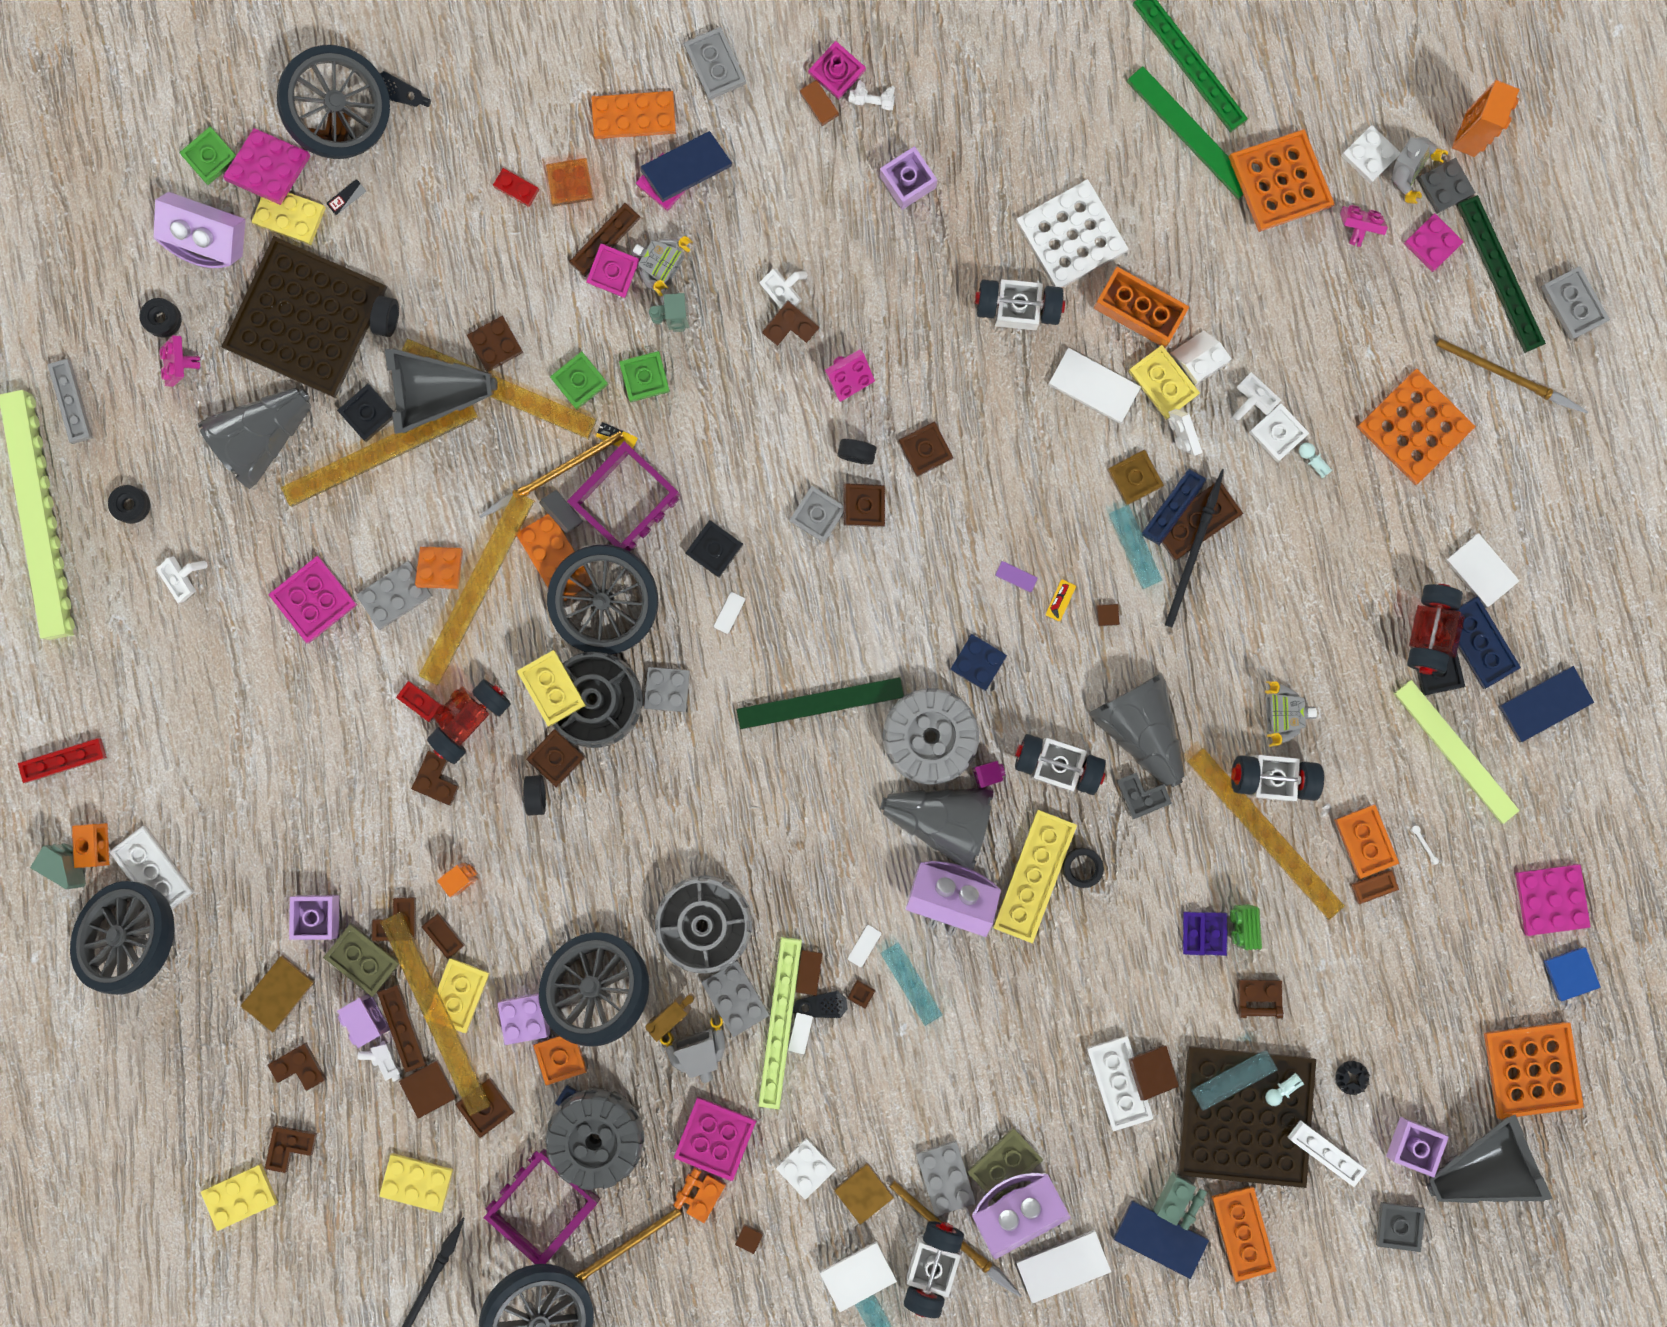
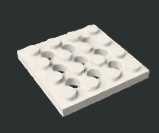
(1095, 212)

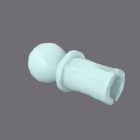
(1307, 451)
(1274, 1096)

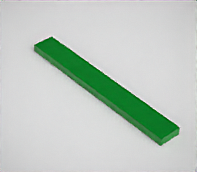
(1191, 63)
(1186, 128)

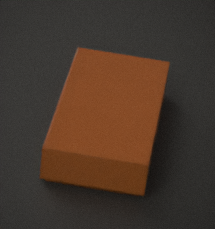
(819, 102)
(1374, 886)

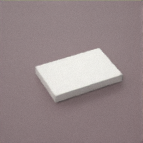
(1482, 570)
(858, 1276)

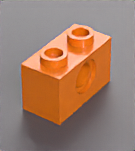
(90, 845)
(458, 879)

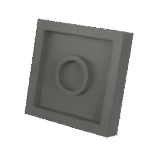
(1446, 185)
(1400, 1226)

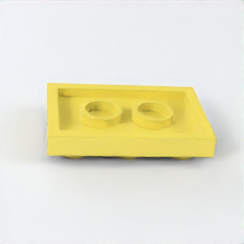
(294, 218)
(1163, 381)
(551, 688)
(461, 992)
(416, 1182)
(239, 1197)

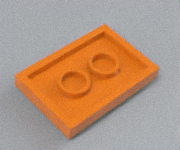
(1366, 841)

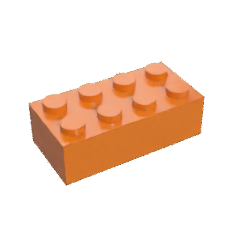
(1486, 118)
(1141, 307)

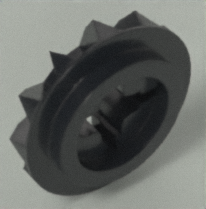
(1342, 1077)

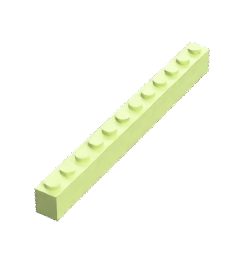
(36, 515)

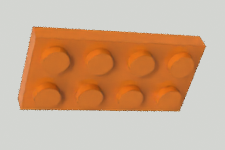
(633, 115)
(547, 549)
(1243, 1233)

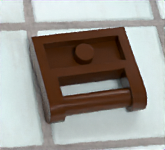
(1260, 991)

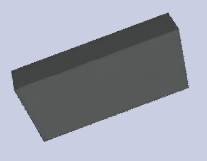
(561, 511)

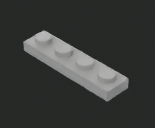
(70, 401)

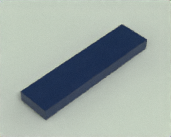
(1174, 507)

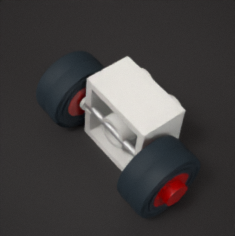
(1019, 303)
(1059, 764)
(1277, 778)
(933, 1269)

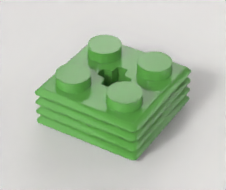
(1246, 926)

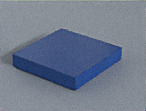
(1572, 974)

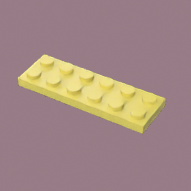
(1034, 876)

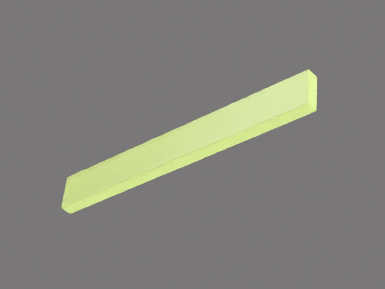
(1456, 752)
(780, 1023)

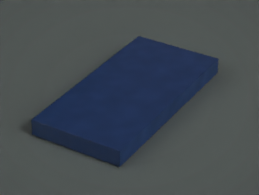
(686, 166)
(1484, 645)
(1546, 704)
(1160, 1239)

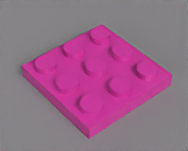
(267, 166)
(312, 599)
(1552, 900)
(715, 1138)

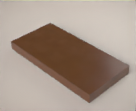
(1182, 535)

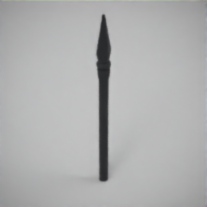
(1205, 519)
(442, 1258)

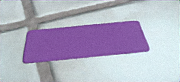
(1016, 576)

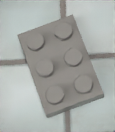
(714, 63)
(1575, 303)
(393, 595)
(735, 998)
(945, 1178)

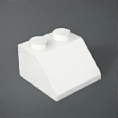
(1201, 357)

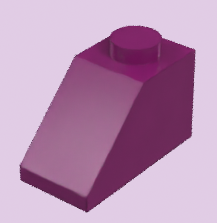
(988, 774)

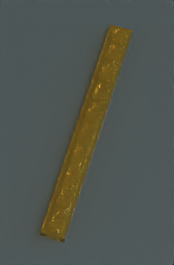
(521, 398)
(373, 456)
(476, 588)
(1266, 834)
(435, 1013)

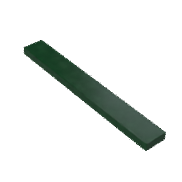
(1501, 274)
(820, 703)

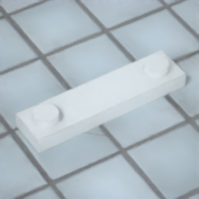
(1327, 1153)

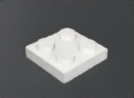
(1371, 154)
(1185, 432)
(1279, 432)
(806, 1168)

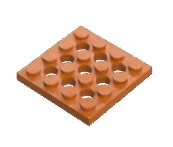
(1305, 162)
(1416, 412)
(1567, 1075)

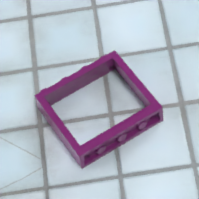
(601, 474)
(519, 1240)

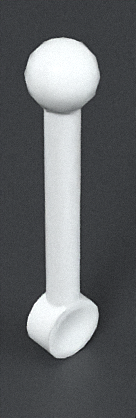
(1416, 830)

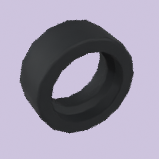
(384, 316)
(534, 795)
(1099, 868)

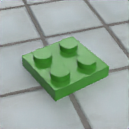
(208, 155)
(644, 376)
(579, 380)

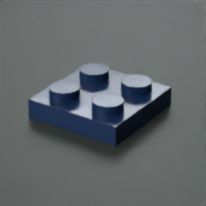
(978, 662)

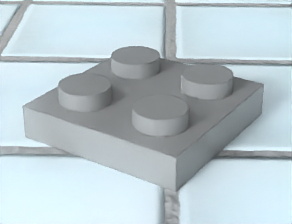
(817, 514)
(667, 689)

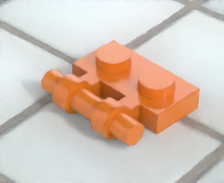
(705, 1198)

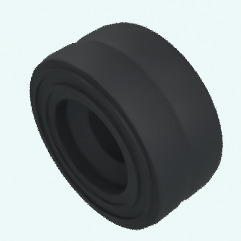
(148, 317)
(857, 451)
(120, 495)

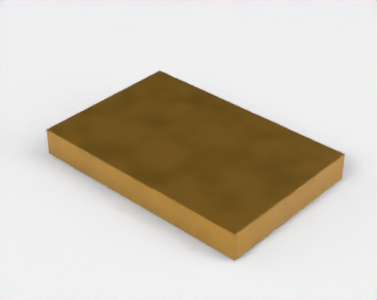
(277, 993)

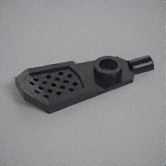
(402, 91)
(816, 1006)

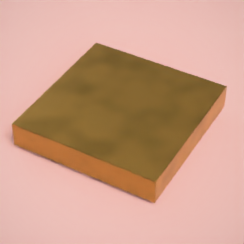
(1135, 477)
(863, 1193)

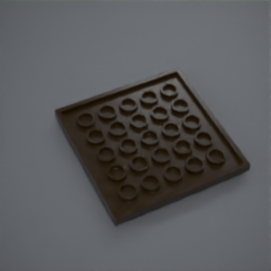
(303, 317)
(1243, 1133)

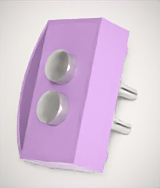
(198, 227)
(954, 897)
(1019, 1214)

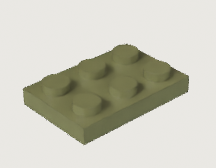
(361, 960)
(1006, 1159)

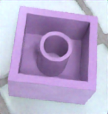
(908, 178)
(314, 917)
(522, 1019)
(363, 1020)
(1417, 1147)

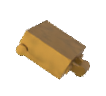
(669, 1017)

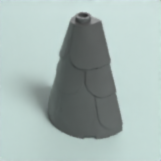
(432, 388)
(255, 432)
(1145, 729)
(944, 819)
(1492, 1169)

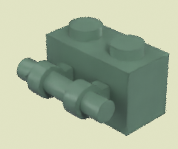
(673, 311)
(1176, 1197)

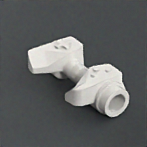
(859, 97)

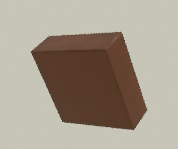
(1108, 615)
(861, 994)
(749, 1238)

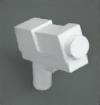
(383, 1057)

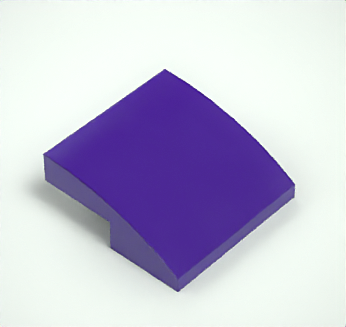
(1205, 933)

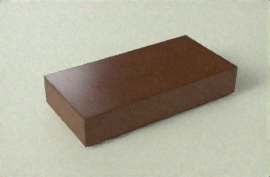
(443, 936)
(809, 972)

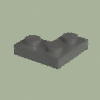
(1140, 801)

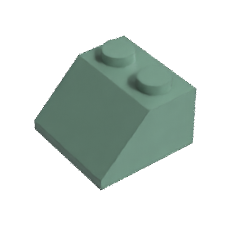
(57, 865)

